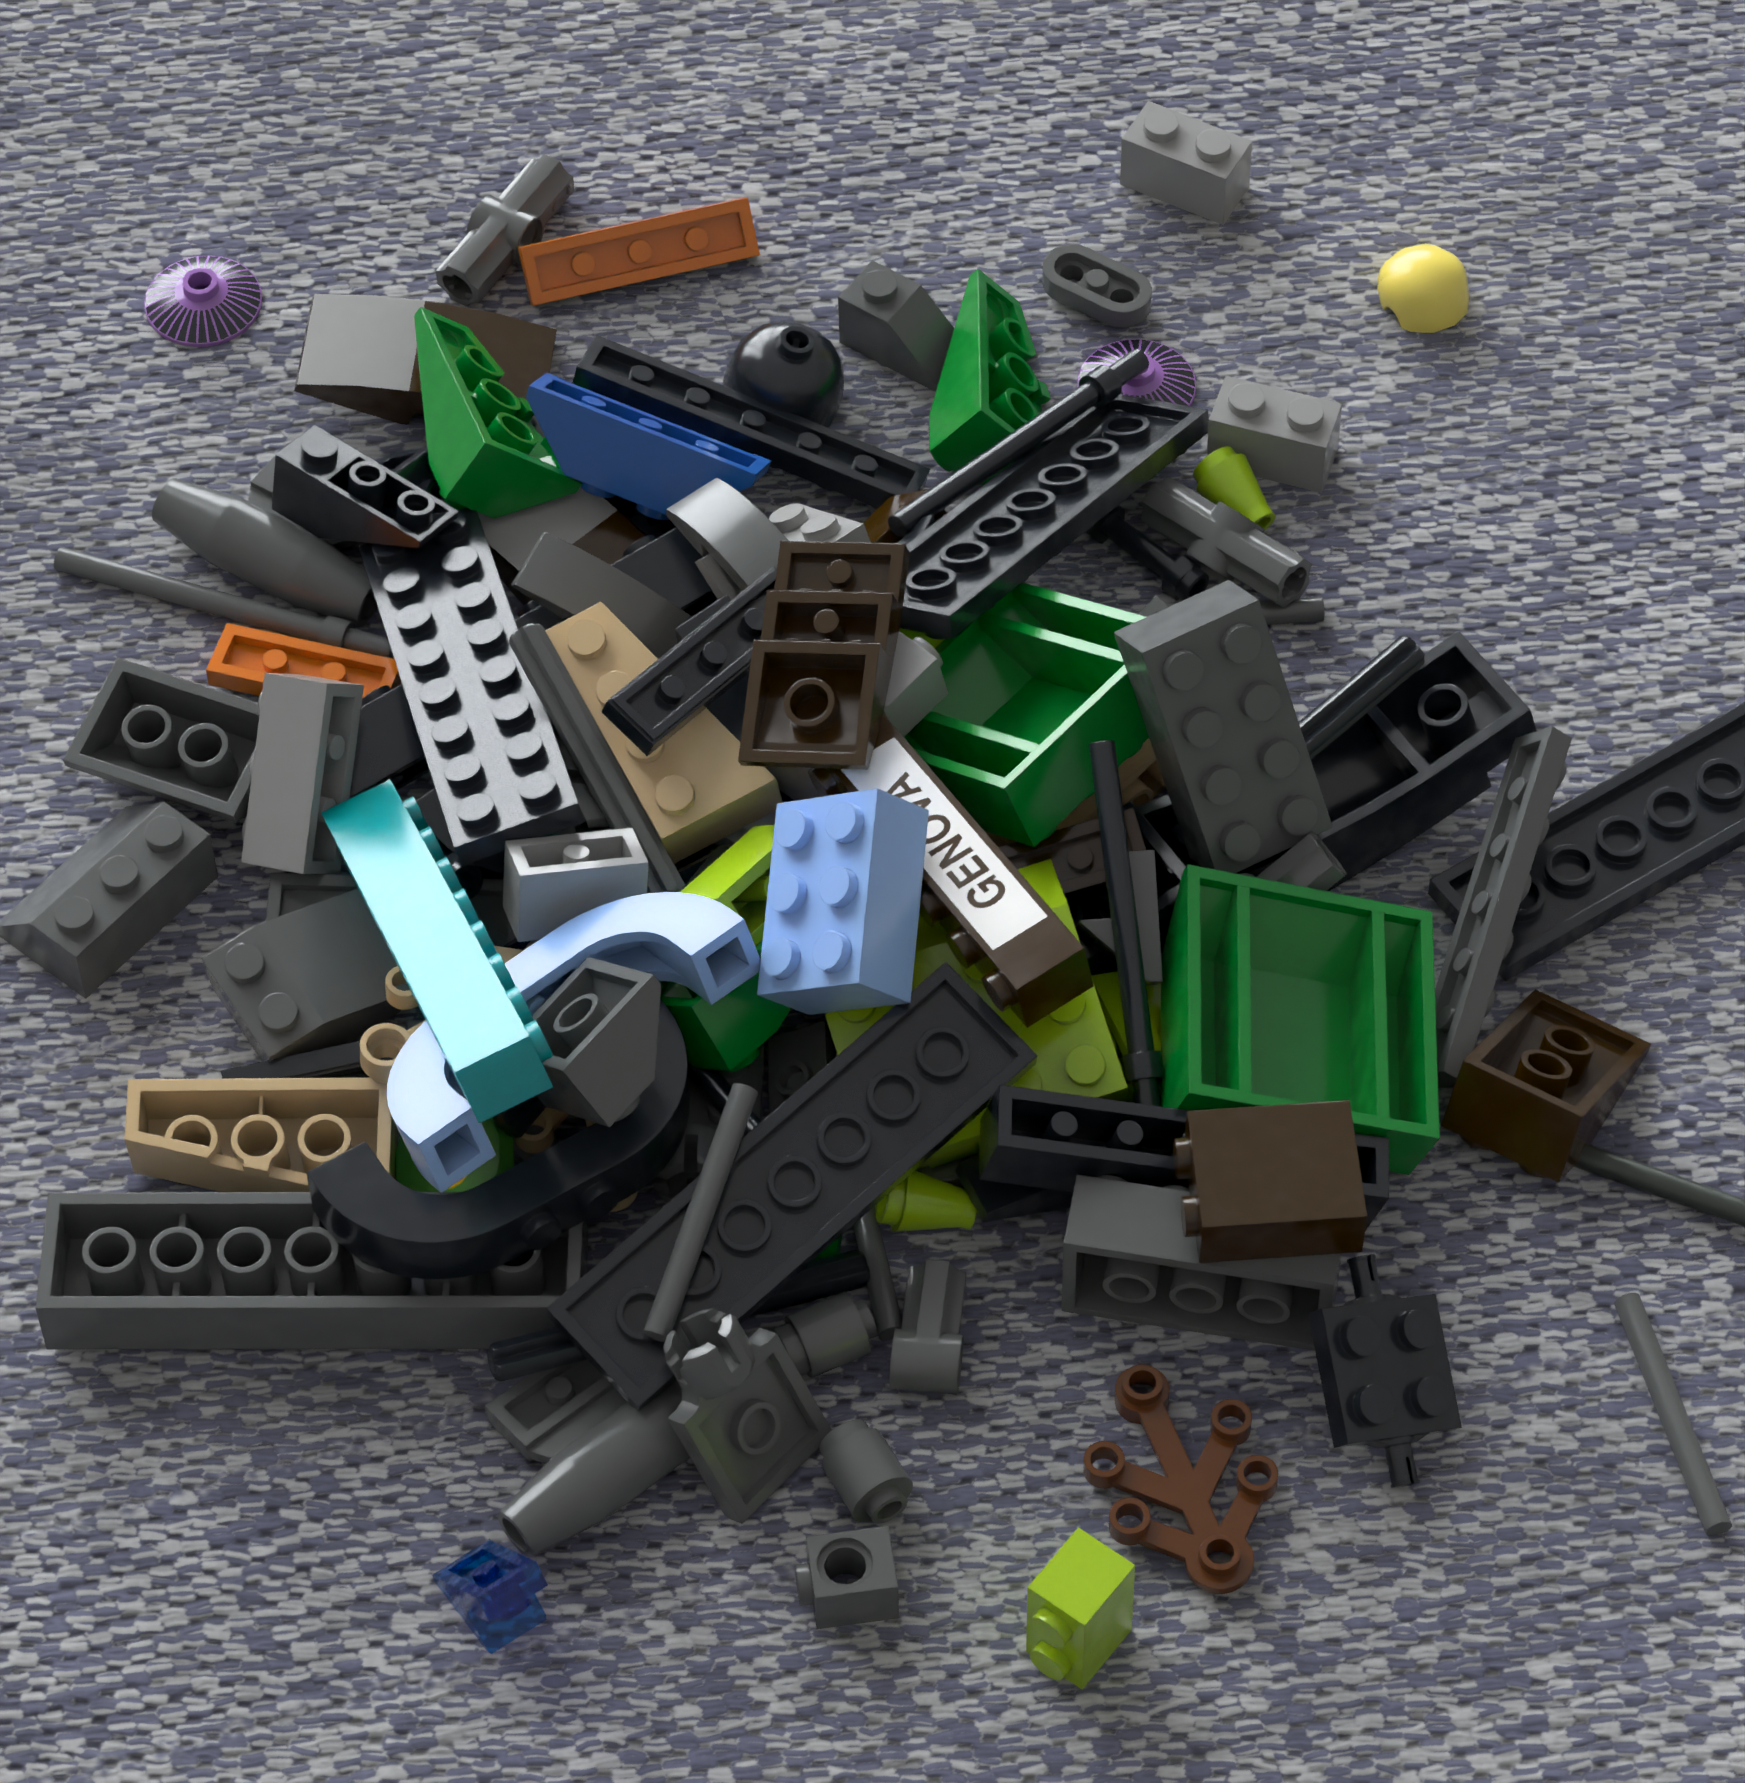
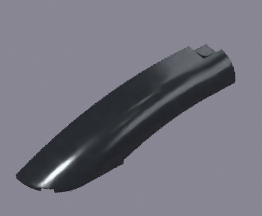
(1380, 780)

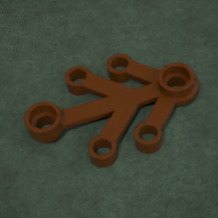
(1182, 1487)

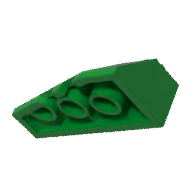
(985, 377)
(478, 429)

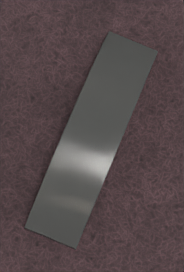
(730, 529)
(572, 580)

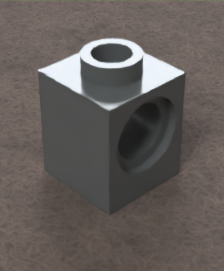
(855, 1552)

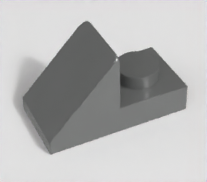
(1146, 901)

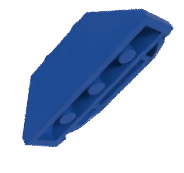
(631, 451)

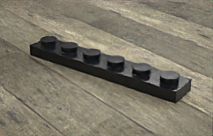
(738, 420)

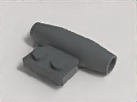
(266, 547)
(593, 1449)

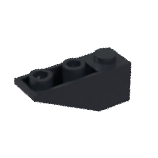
(352, 497)

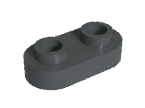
(1103, 289)

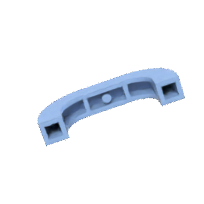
(660, 933)

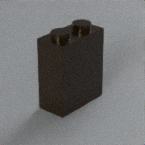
(1271, 1181)

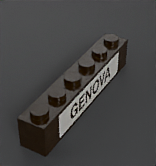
(974, 889)

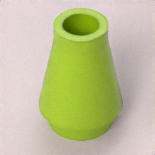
(1230, 480)
(926, 1204)

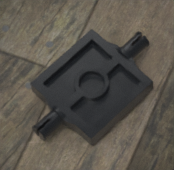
(1384, 1370)

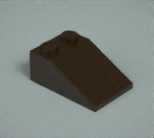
(1542, 1085)

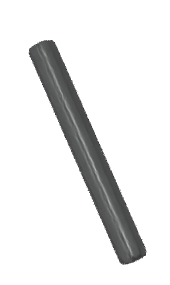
(591, 751)

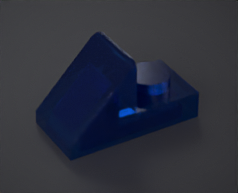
(494, 1593)

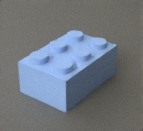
(843, 902)

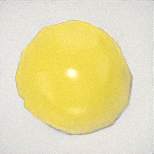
(1424, 288)

